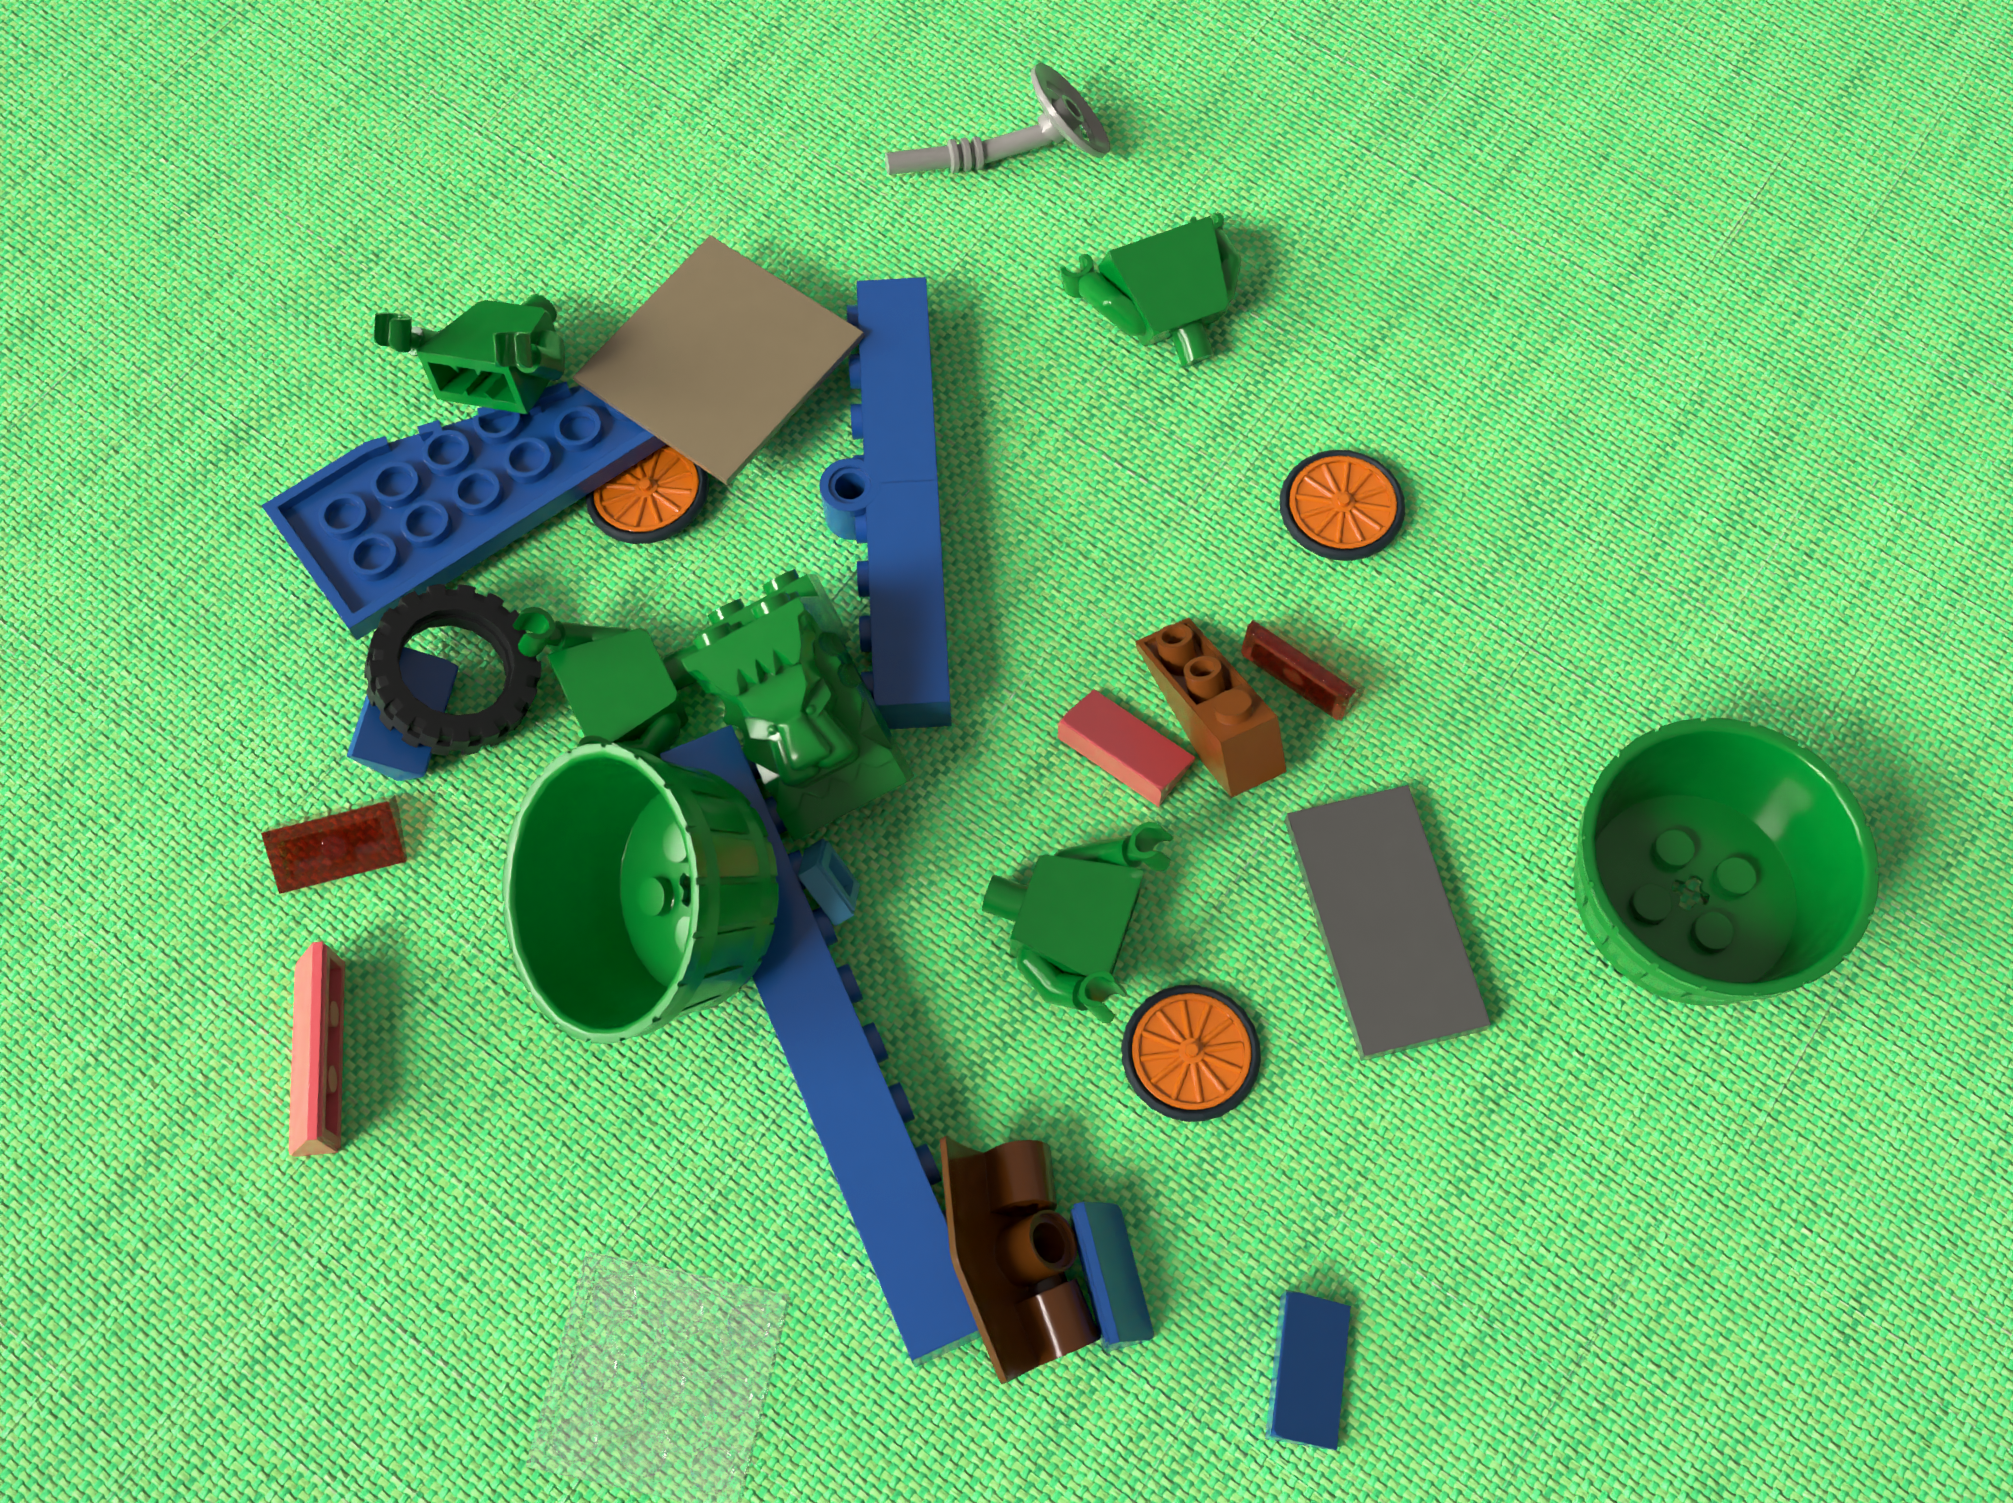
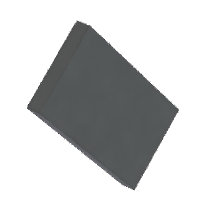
(1386, 923)

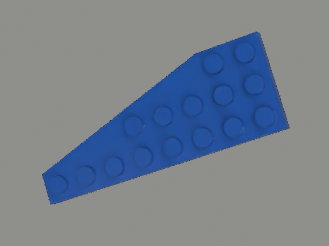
(448, 497)

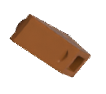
(1215, 706)

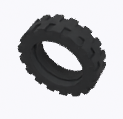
(434, 728)

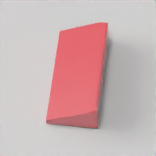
(1124, 746)

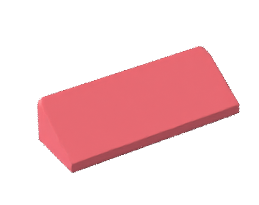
(317, 1053)

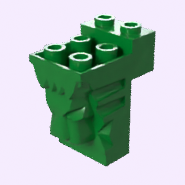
(798, 702)

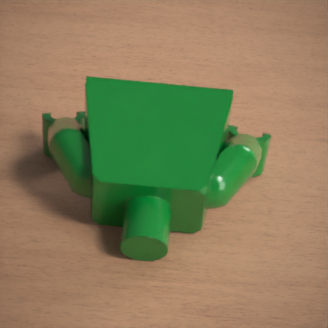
(1164, 285)
(488, 355)
(613, 680)
(1077, 916)

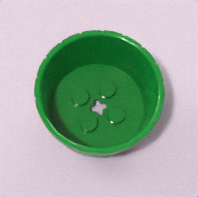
(1764, 835)
(603, 893)

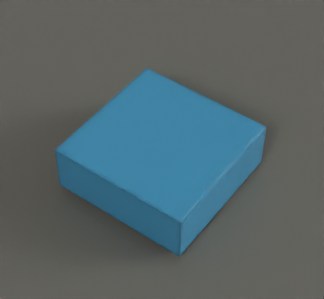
(829, 881)

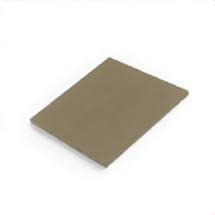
(719, 359)

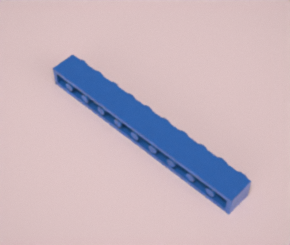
(845, 1091)

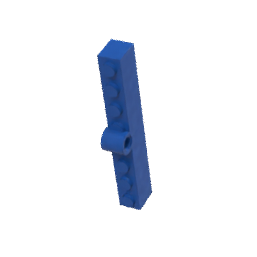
(894, 505)

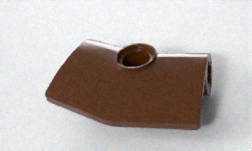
(1014, 1254)

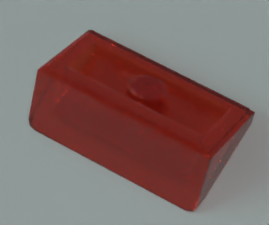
(1300, 669)
(335, 843)

